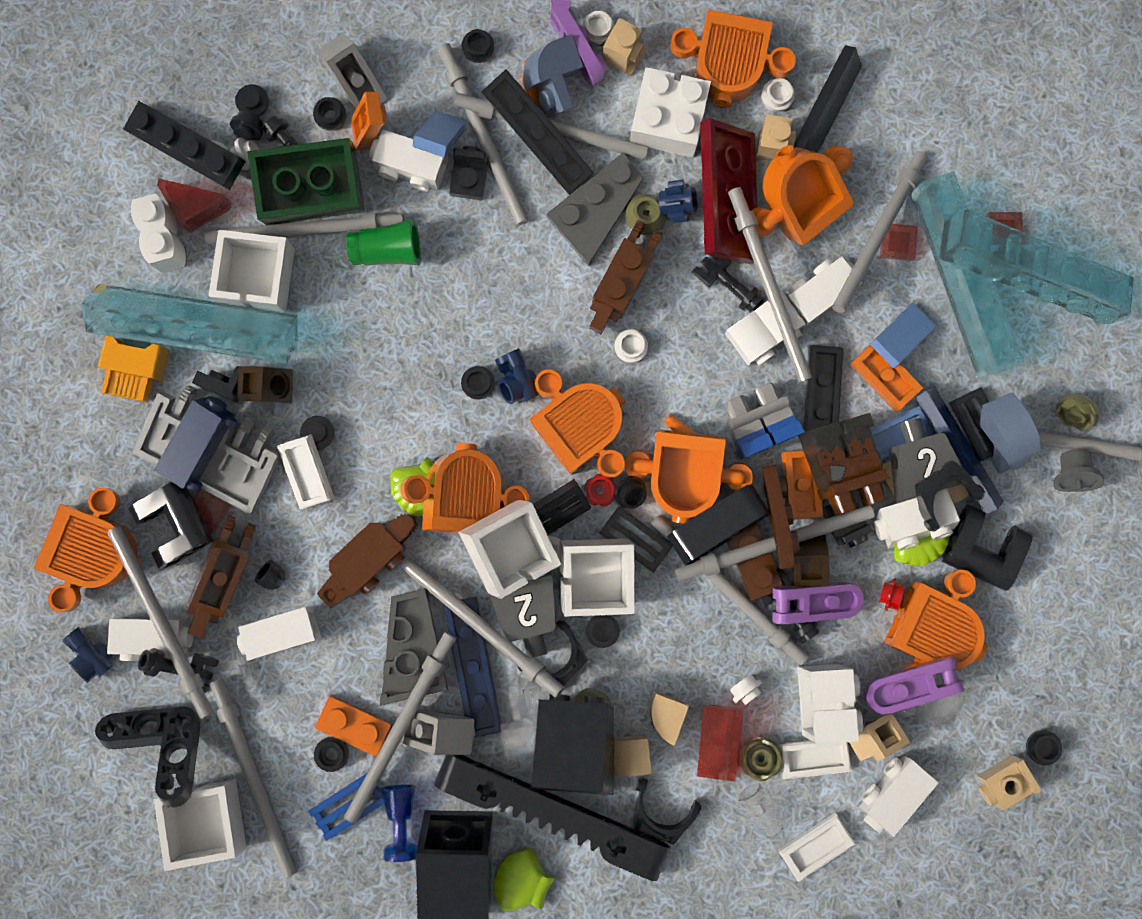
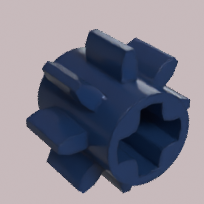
(678, 201)

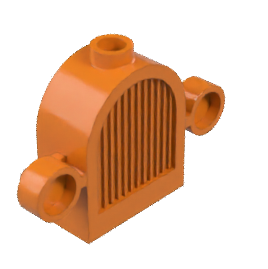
(732, 55)
(804, 192)
(580, 423)
(687, 472)
(459, 490)
(82, 551)
(939, 624)

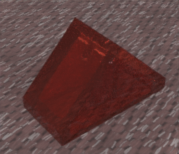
(193, 205)

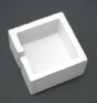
(669, 112)
(252, 270)
(507, 544)
(596, 577)
(828, 703)
(202, 828)

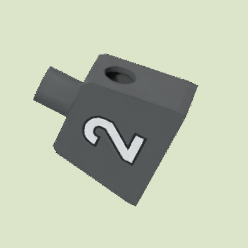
(918, 459)
(528, 614)

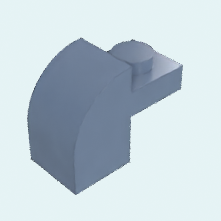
(546, 72)
(1011, 432)

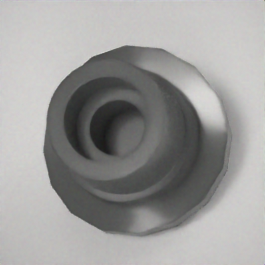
(1077, 473)

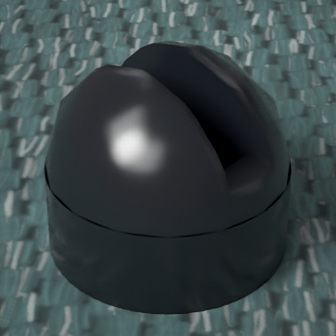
(269, 575)

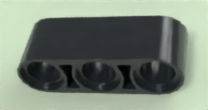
(718, 524)

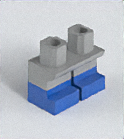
(763, 426)

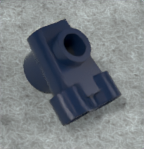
(517, 381)
(90, 659)

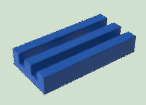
(322, 822)

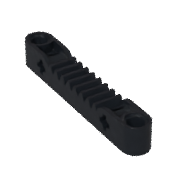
(639, 855)

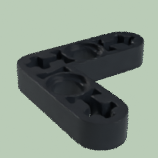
(164, 734)

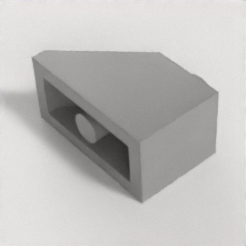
(349, 69)
(440, 733)

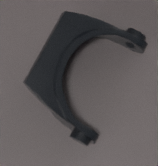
(928, 487)
(577, 658)
(667, 833)

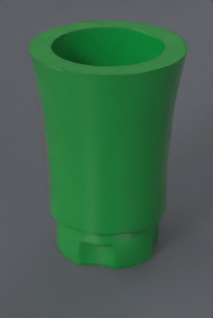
(385, 245)

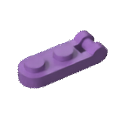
(565, 25)
(817, 602)
(912, 686)

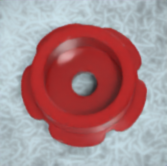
(593, 496)
(892, 595)

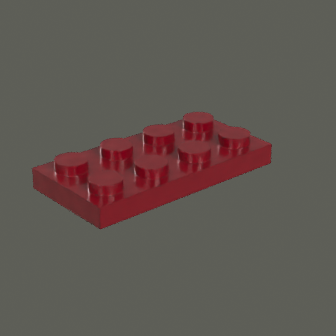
(727, 163)

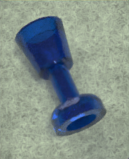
(398, 807)

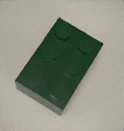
(306, 181)

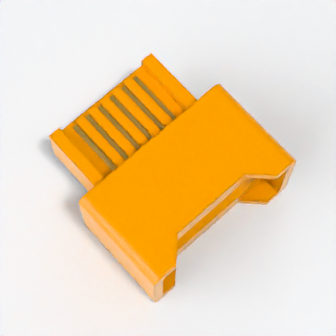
(131, 369)

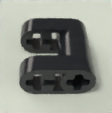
(183, 517)
(983, 564)

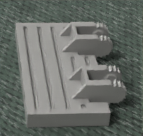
(234, 470)

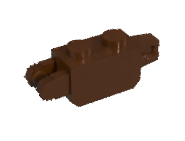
(622, 278)
(365, 558)
(218, 578)

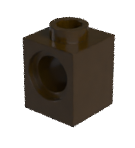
(265, 384)
(812, 563)

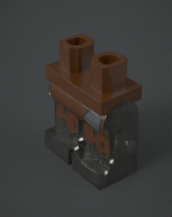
(844, 460)

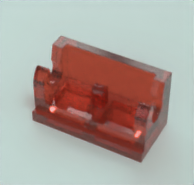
(720, 742)

